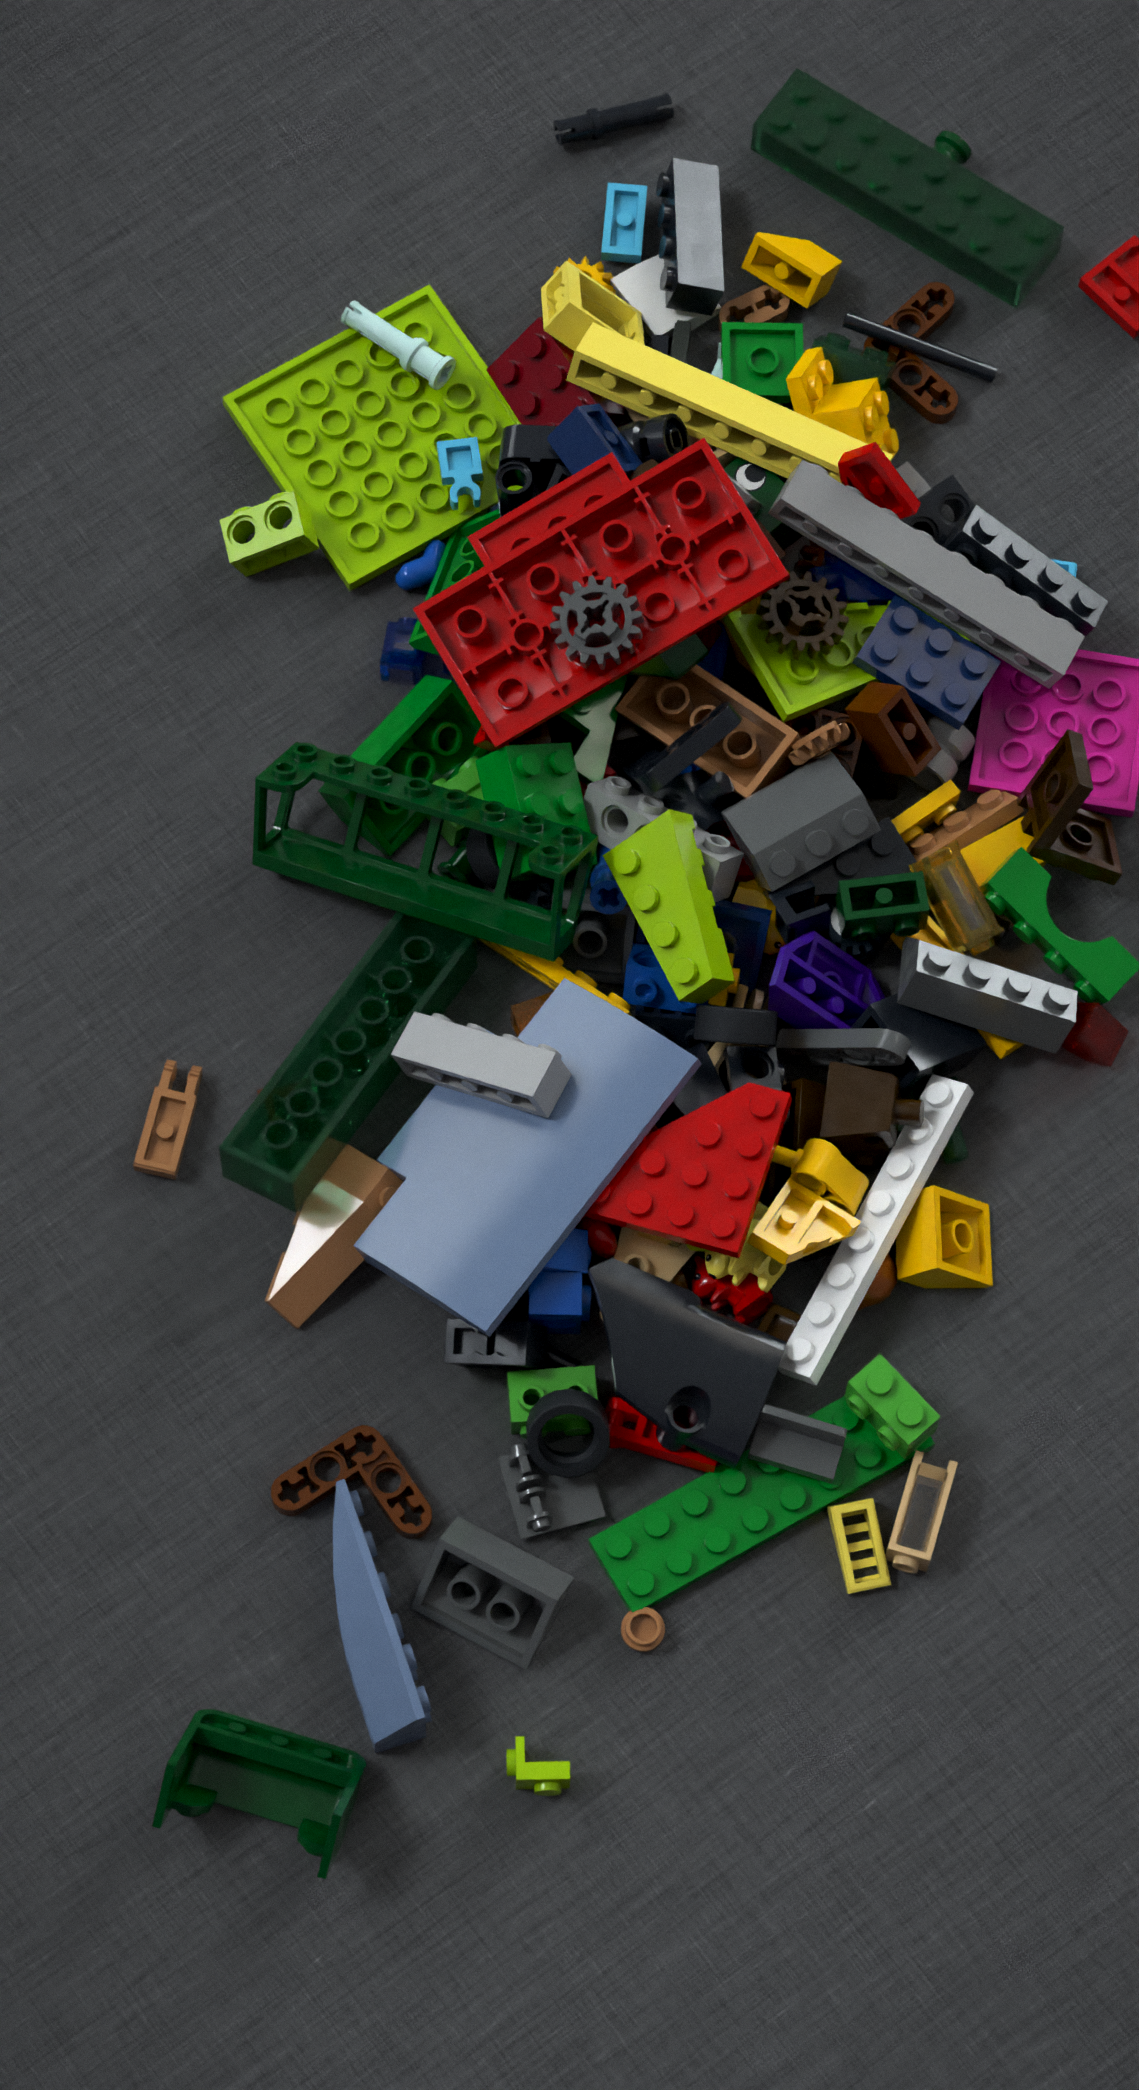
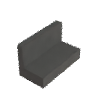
(797, 1443)

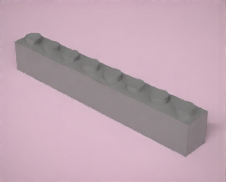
(926, 573)

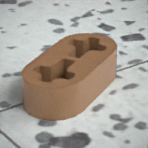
(752, 309)

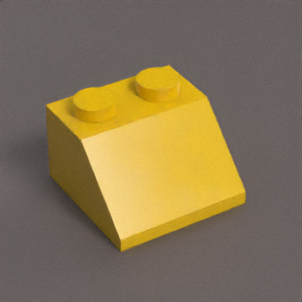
(945, 1242)

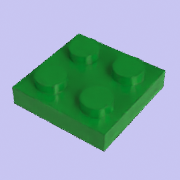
(761, 356)

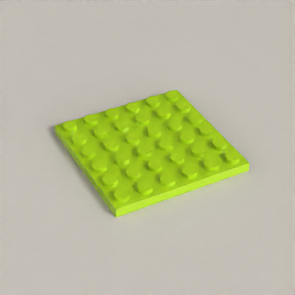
(364, 437)

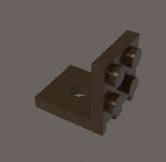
(1060, 828)

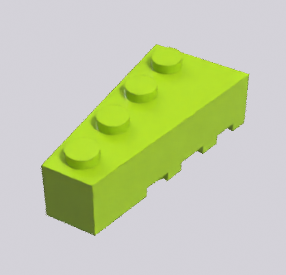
(670, 899)

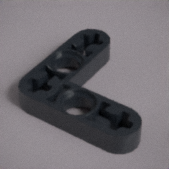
(651, 770)

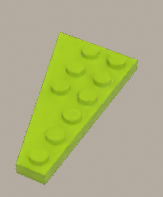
(808, 684)

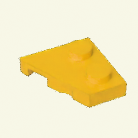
(800, 1224)

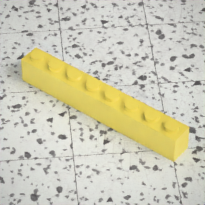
(706, 404)

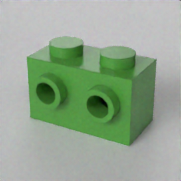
(529, 1386)
(891, 1407)

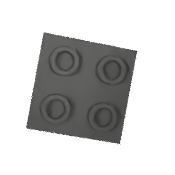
(547, 1501)

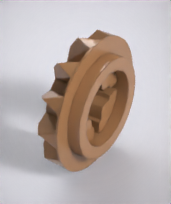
(819, 742)

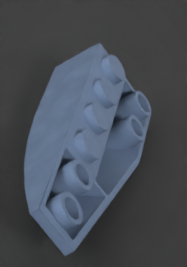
(371, 1635)

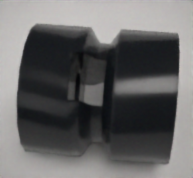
(657, 437)

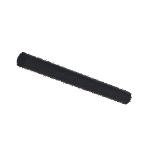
(919, 346)

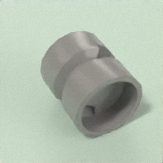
(954, 749)

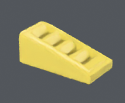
(875, 1542)

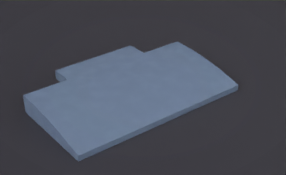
(504, 1188)

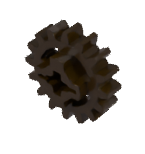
(802, 616)

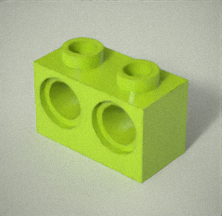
(270, 542)

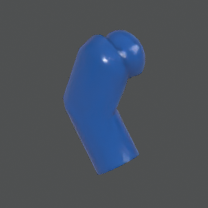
(422, 570)

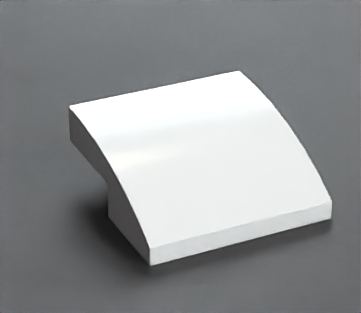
(642, 290)

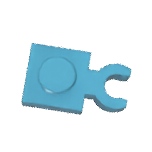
(462, 467)

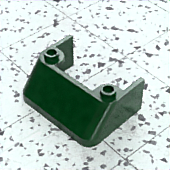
(265, 1775)

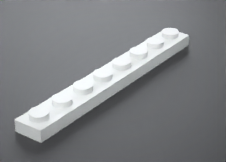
(881, 1220)

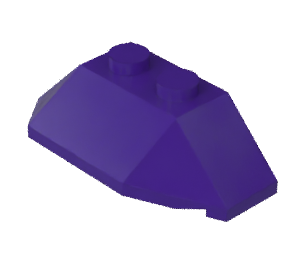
(820, 985)

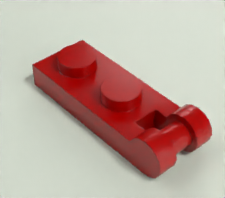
(644, 1437)

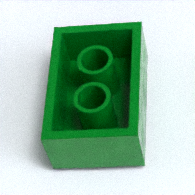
(535, 781)

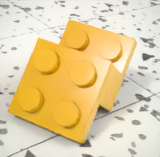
(848, 407)

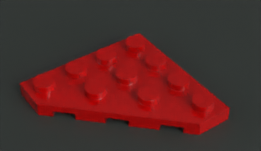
(700, 1173)

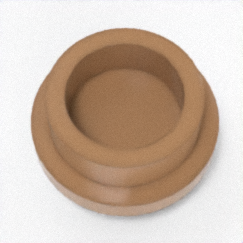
(643, 1629)

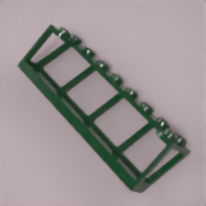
(415, 890)

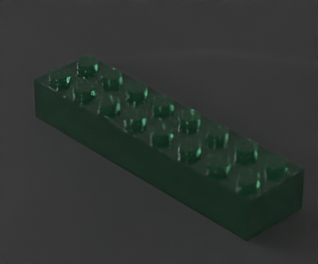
(906, 188)
(345, 1060)

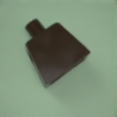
(865, 1109)

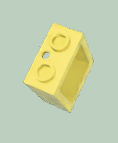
(576, 300)

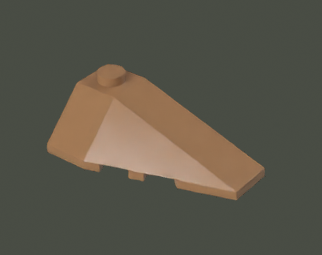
(325, 1232)

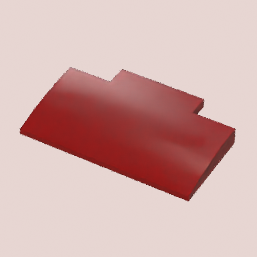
(668, 535)

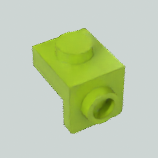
(543, 1777)

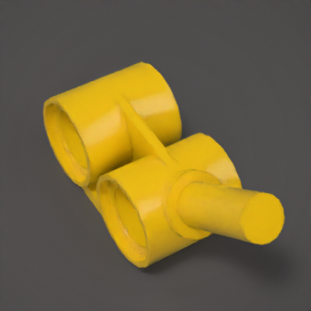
(825, 1172)

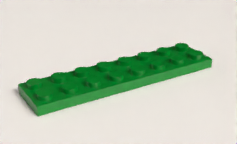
(732, 1514)

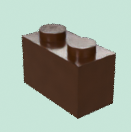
(893, 728)

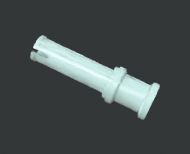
(413, 353)

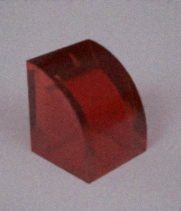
(1095, 1035)

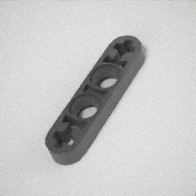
(844, 1046)

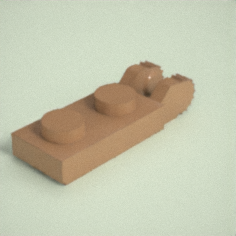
(167, 1124)

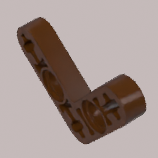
(939, 388)
(365, 1468)

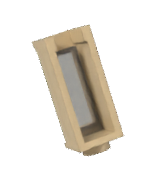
(919, 1515)

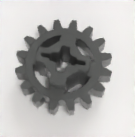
(605, 608)

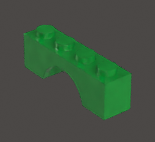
(1019, 893)

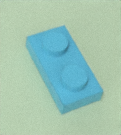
(624, 223)

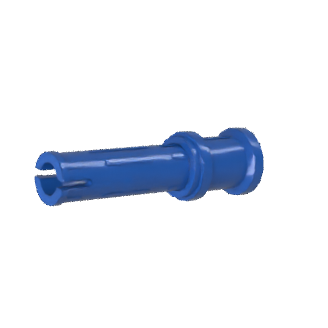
(605, 886)

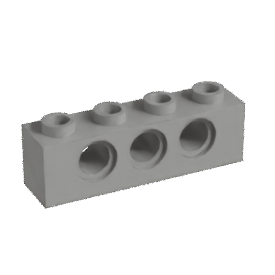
(620, 811)

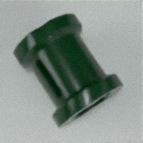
(457, 866)

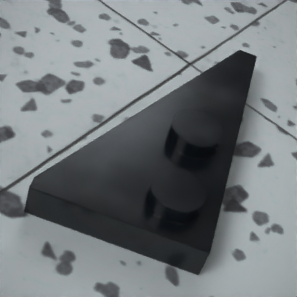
(875, 856)

